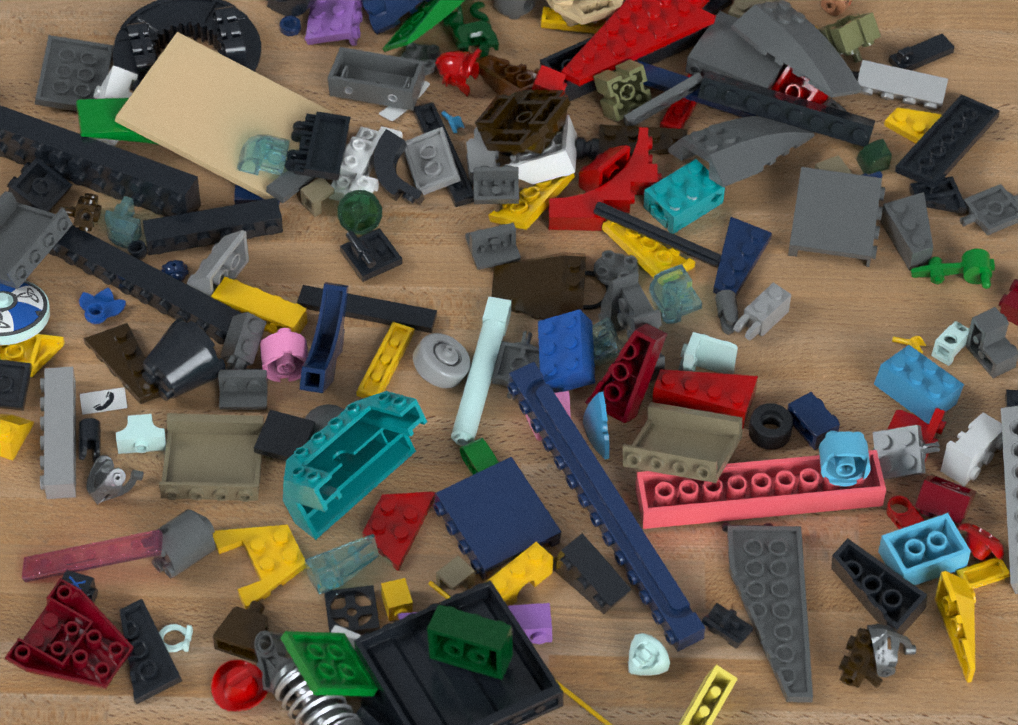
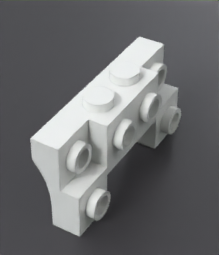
(359, 162)

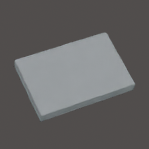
(431, 161)

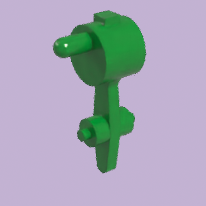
(975, 267)

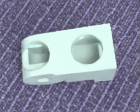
(950, 343)

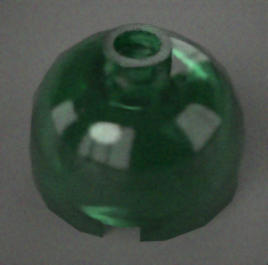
(359, 212)

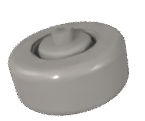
(441, 360)

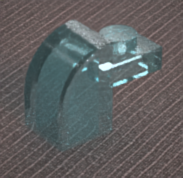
(121, 225)

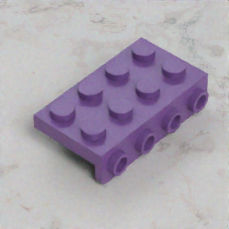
(334, 21)

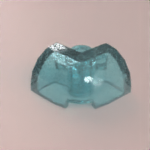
(263, 153)
(673, 294)
(606, 342)

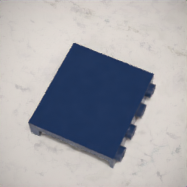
(495, 516)

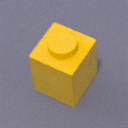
(396, 598)

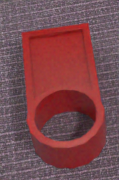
(905, 519)

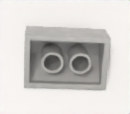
(225, 260)

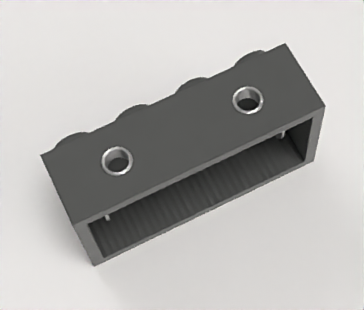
(376, 78)

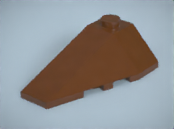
(506, 77)

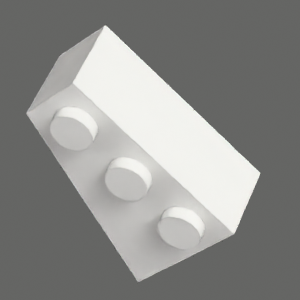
(115, 86)
(973, 449)

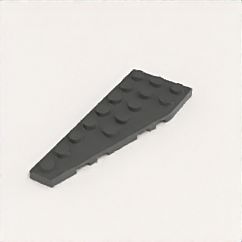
(771, 583)

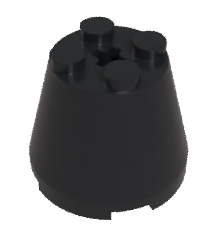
(182, 360)

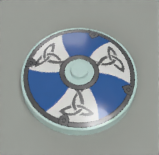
(22, 312)

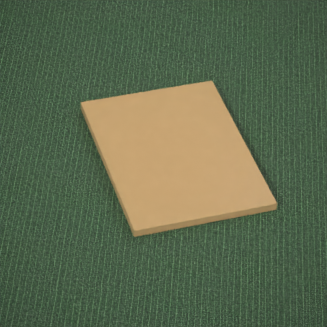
(210, 108)

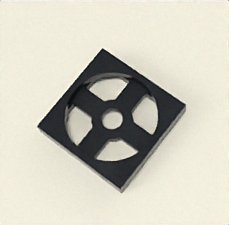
(349, 595)

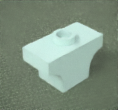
(140, 436)

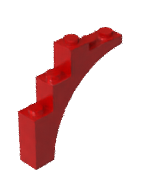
(619, 192)

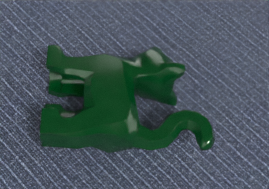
(473, 33)

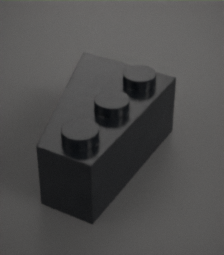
(590, 574)

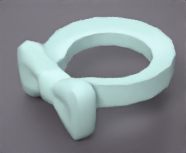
(182, 645)

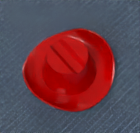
(981, 542)
(238, 686)

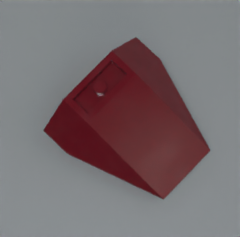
(71, 641)

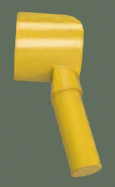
(915, 342)

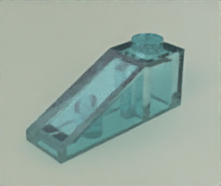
(340, 564)

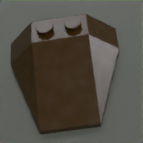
(542, 284)

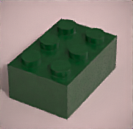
(470, 641)

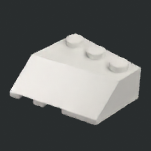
(555, 160)

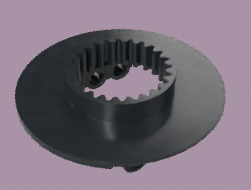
(156, 24)

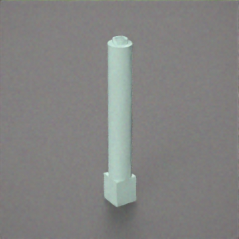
(494, 327)

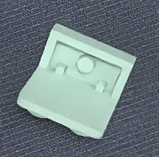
(708, 354)

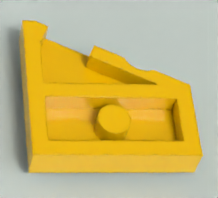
(911, 123)

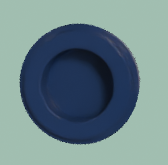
(290, 26)

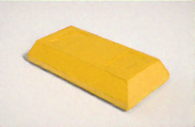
(984, 573)

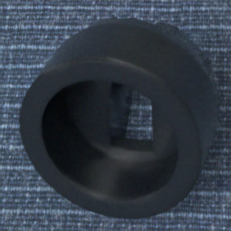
(137, 249)

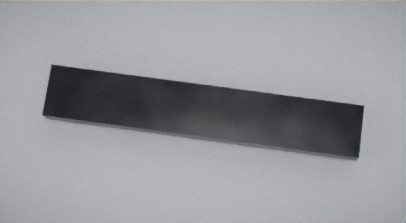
(429, 120)
(374, 309)

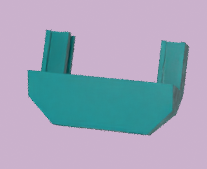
(349, 459)

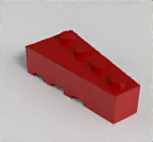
(706, 391)

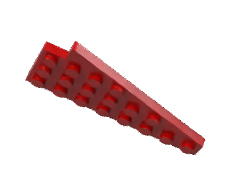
(636, 31)

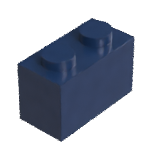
(812, 419)

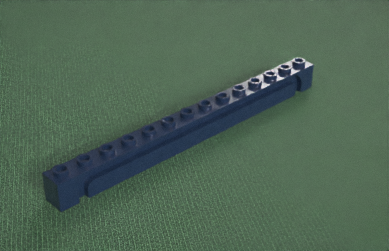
(606, 508)

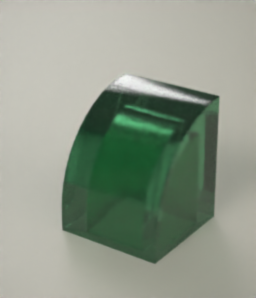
(874, 157)

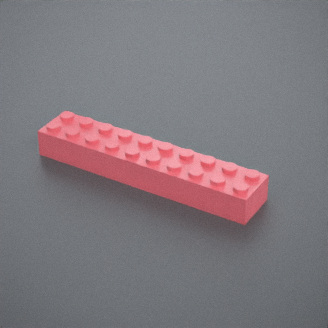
(752, 492)

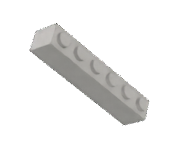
(59, 433)

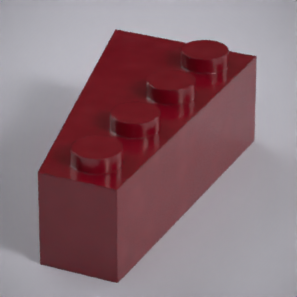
(631, 373)

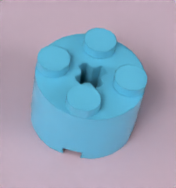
(844, 457)

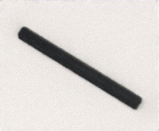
(657, 234)

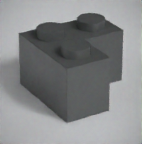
(989, 342)

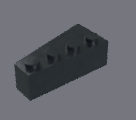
(879, 589)

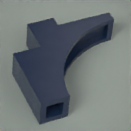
(328, 340)

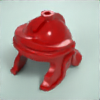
(457, 67)

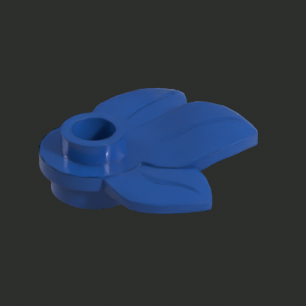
(100, 304)

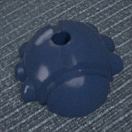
(176, 269)

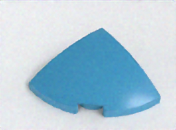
(596, 425)

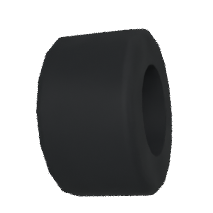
(770, 414)

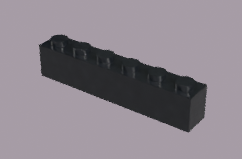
(211, 225)

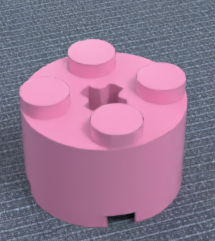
(283, 355)

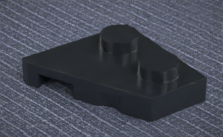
(943, 197)

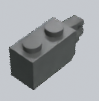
(242, 341)

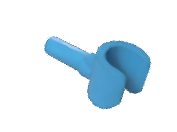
(455, 122)

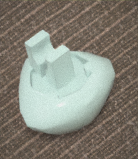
(647, 656)

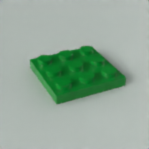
(329, 663)

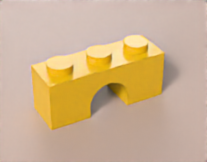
(530, 566)

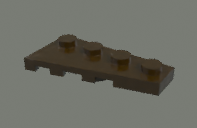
(616, 136)
(124, 359)

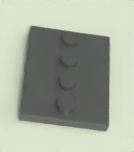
(71, 71)

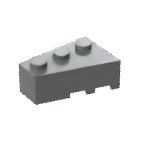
(909, 229)

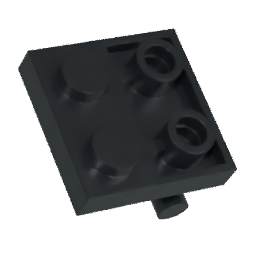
(370, 254)

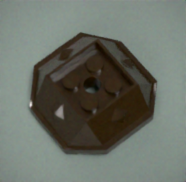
(523, 121)

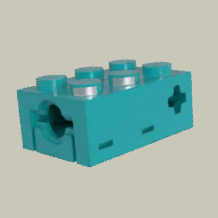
(683, 196)

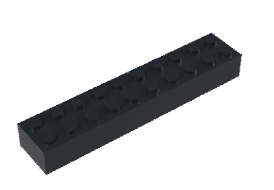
(98, 165)

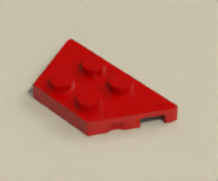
(397, 523)

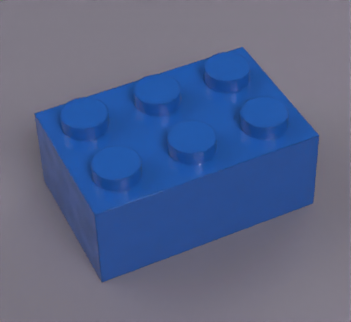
(566, 351)

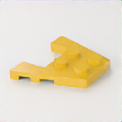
(272, 554)

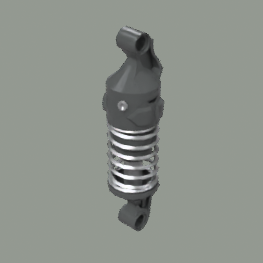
(287, 684)

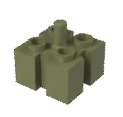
(851, 32)
(622, 89)

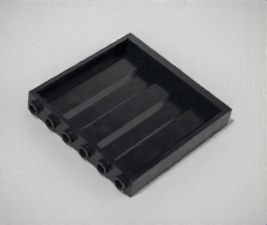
(439, 693)

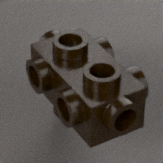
(86, 211)
(857, 664)

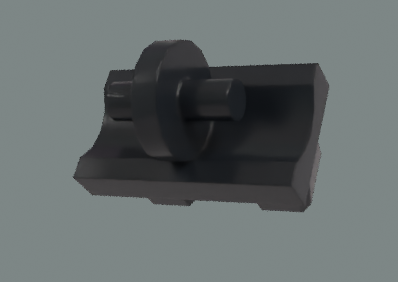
(727, 625)

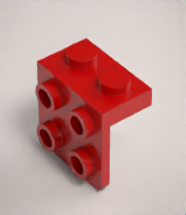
(929, 432)

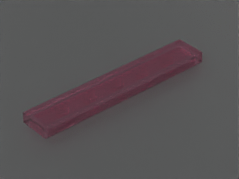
(92, 555)

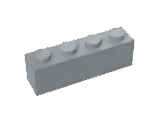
(902, 84)

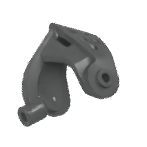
(106, 481)
(885, 658)

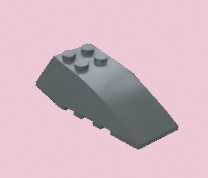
(799, 44)
(740, 146)

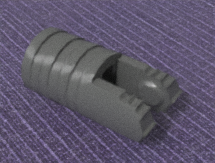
(727, 310)

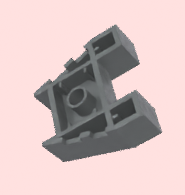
(630, 309)

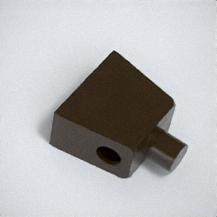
(239, 630)

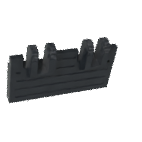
(321, 145)

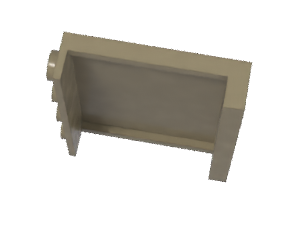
(684, 442)
(212, 457)

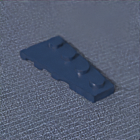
(740, 254)

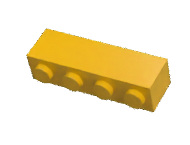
(270, 308)

